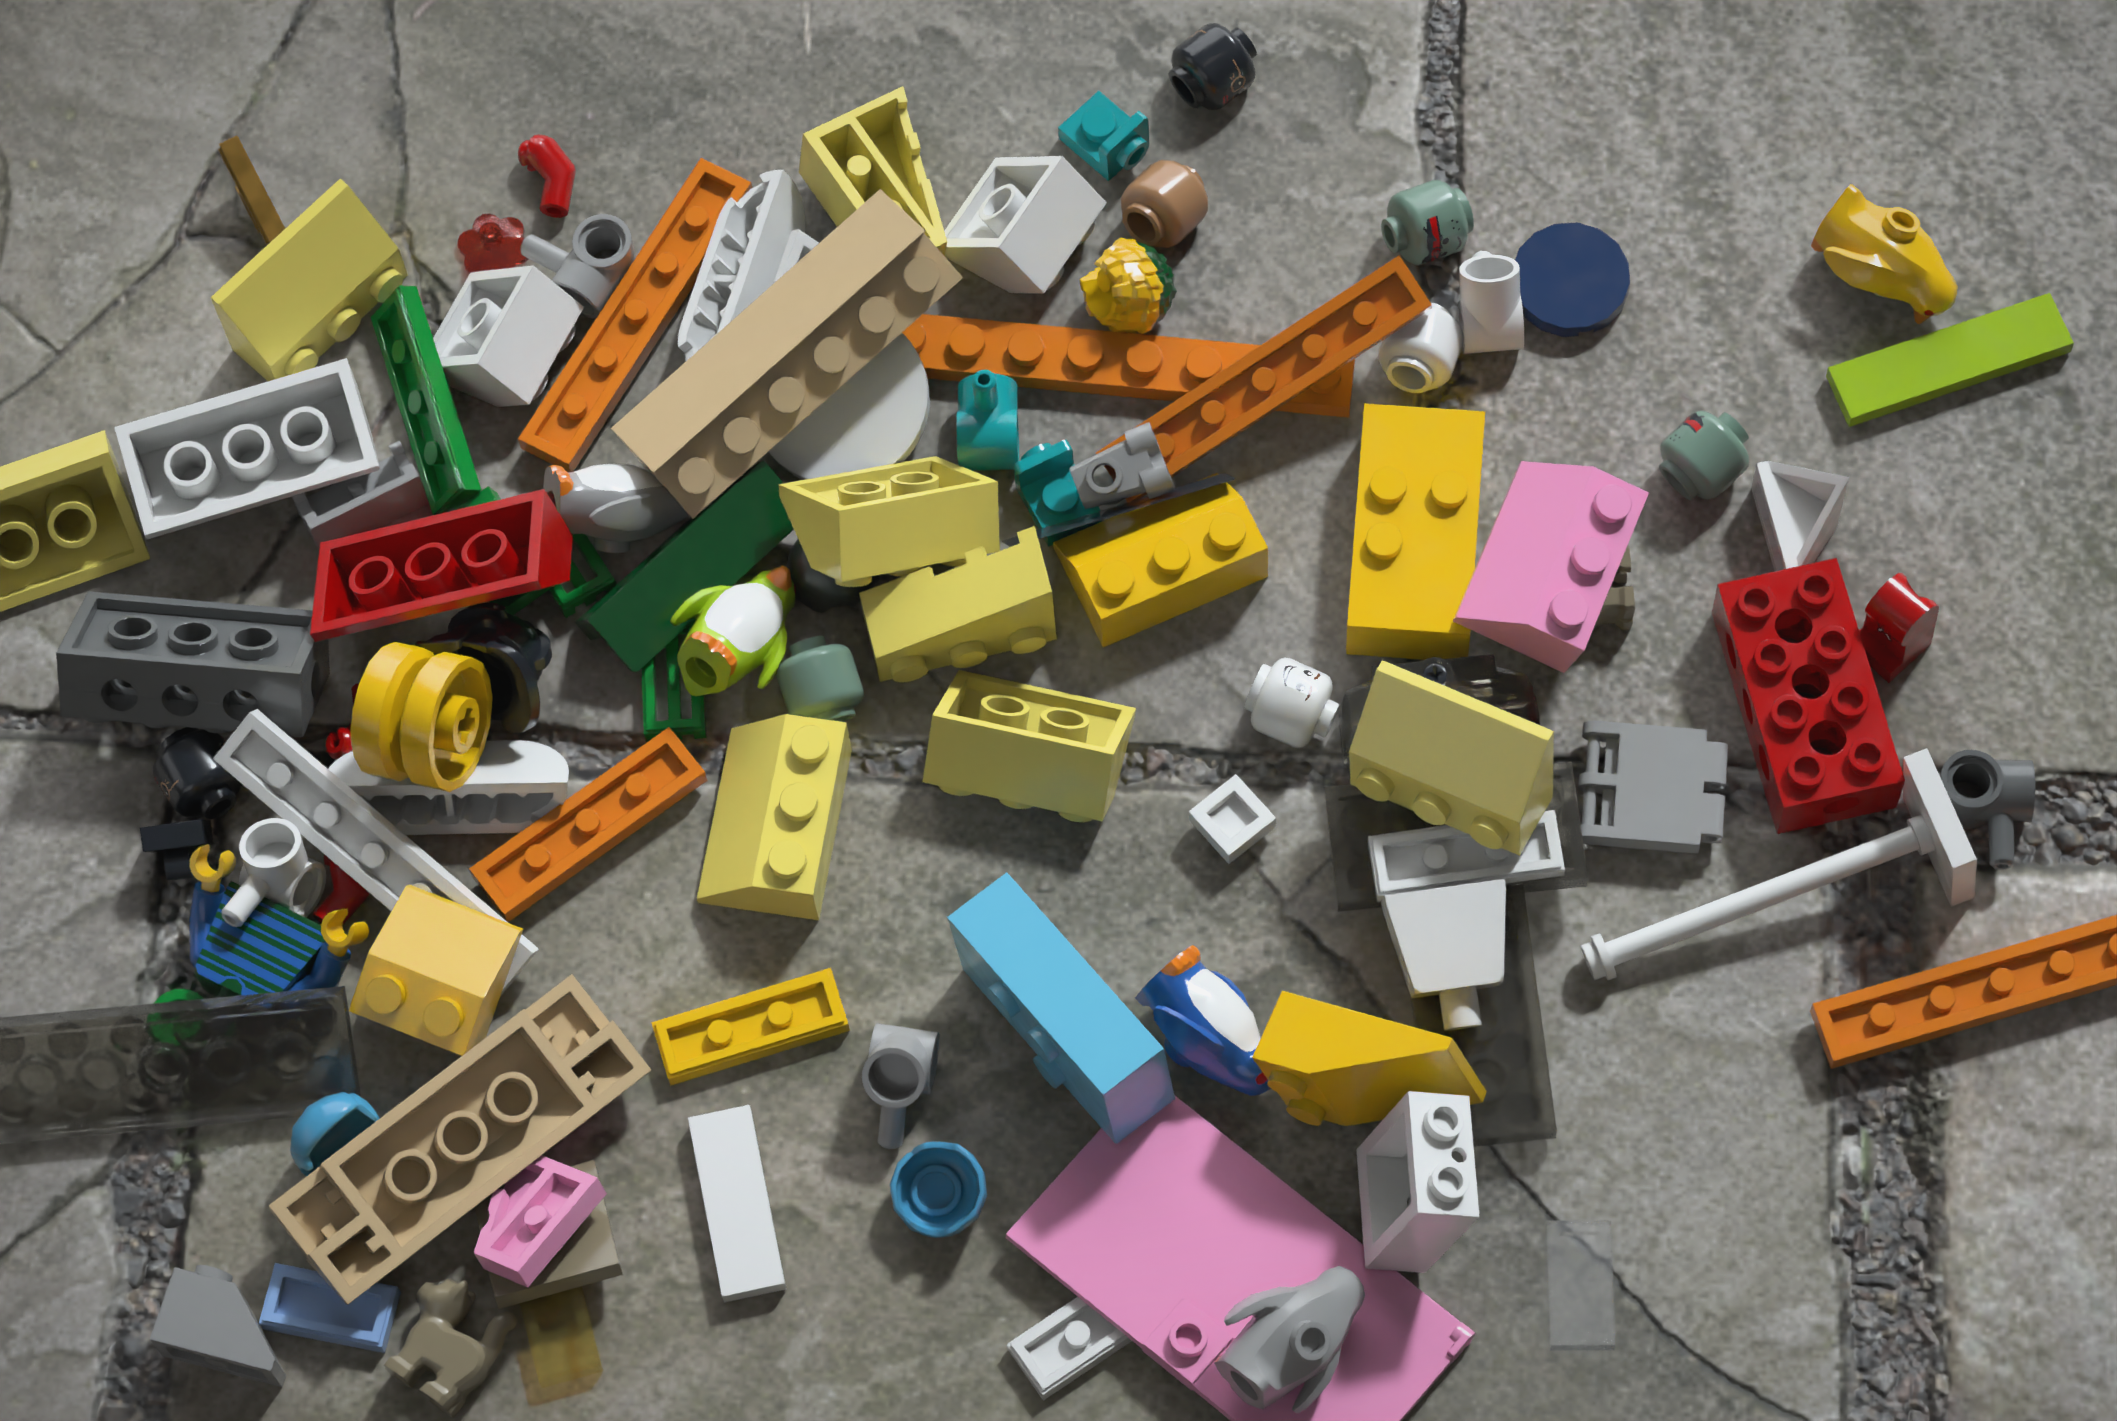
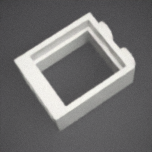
(1413, 1162)

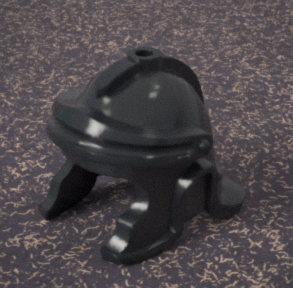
(511, 654)

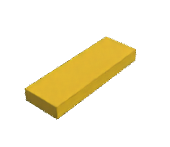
(750, 1026)

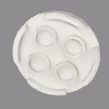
(866, 421)

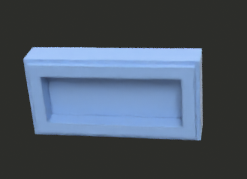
(307, 1307)

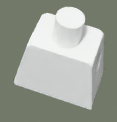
(1450, 944)

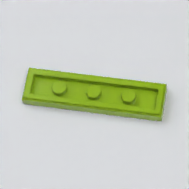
(1949, 359)

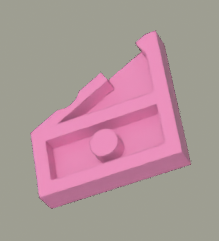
(535, 1218)

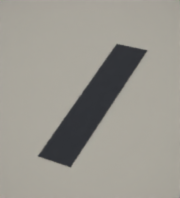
(1123, 508)

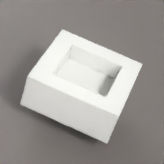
(1232, 819)

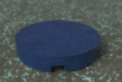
(1572, 279)

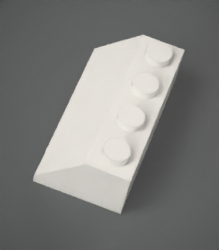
(247, 448)

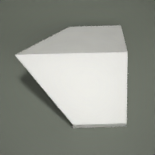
(1797, 510)

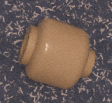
(1164, 204)

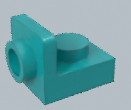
(1106, 136)
(1049, 488)

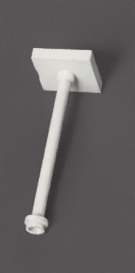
(1931, 830)

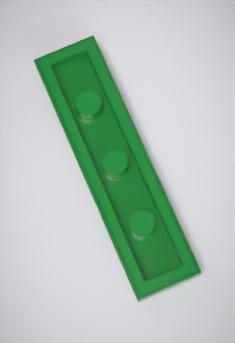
(425, 401)

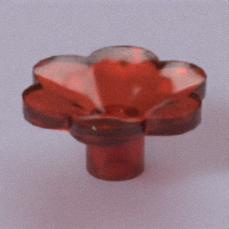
(492, 244)

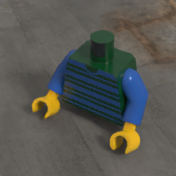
(273, 946)

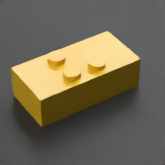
(1414, 531)

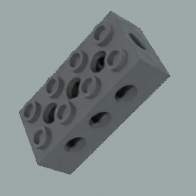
(185, 646)

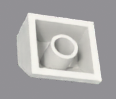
(1023, 222)
(505, 334)

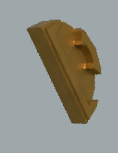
(251, 189)

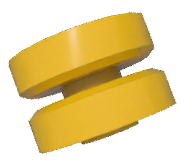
(421, 716)

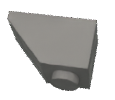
(213, 1327)

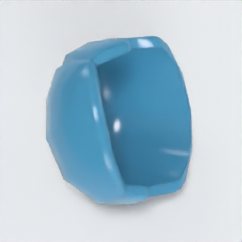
(328, 1127)
(938, 1189)

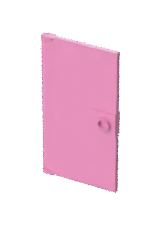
(1189, 1226)

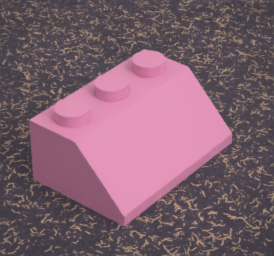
(1551, 560)

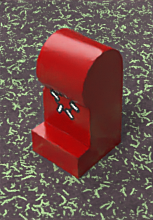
(1897, 627)

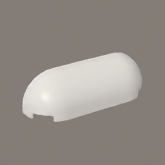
(741, 257)
(505, 793)

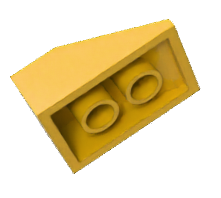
(1354, 1064)

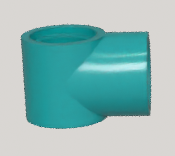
(987, 422)

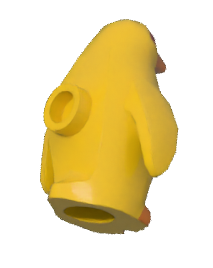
(1885, 254)

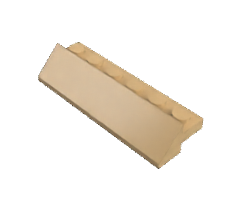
(787, 353)
(458, 1139)

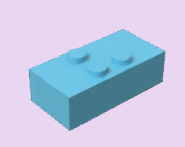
(1061, 1009)

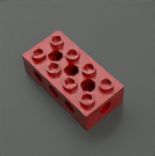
(1827, 663)

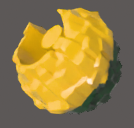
(1129, 287)

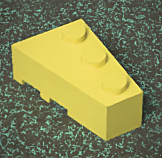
(870, 152)
(961, 614)

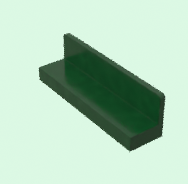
(699, 555)

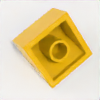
(436, 971)

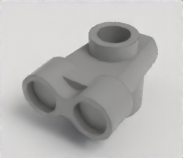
(1137, 468)

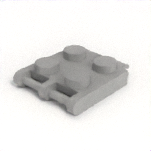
(1653, 787)

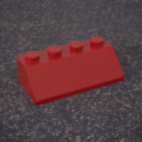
(439, 564)

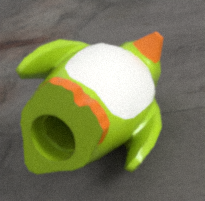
(735, 631)

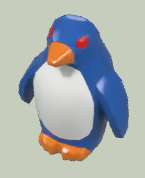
(1205, 1022)

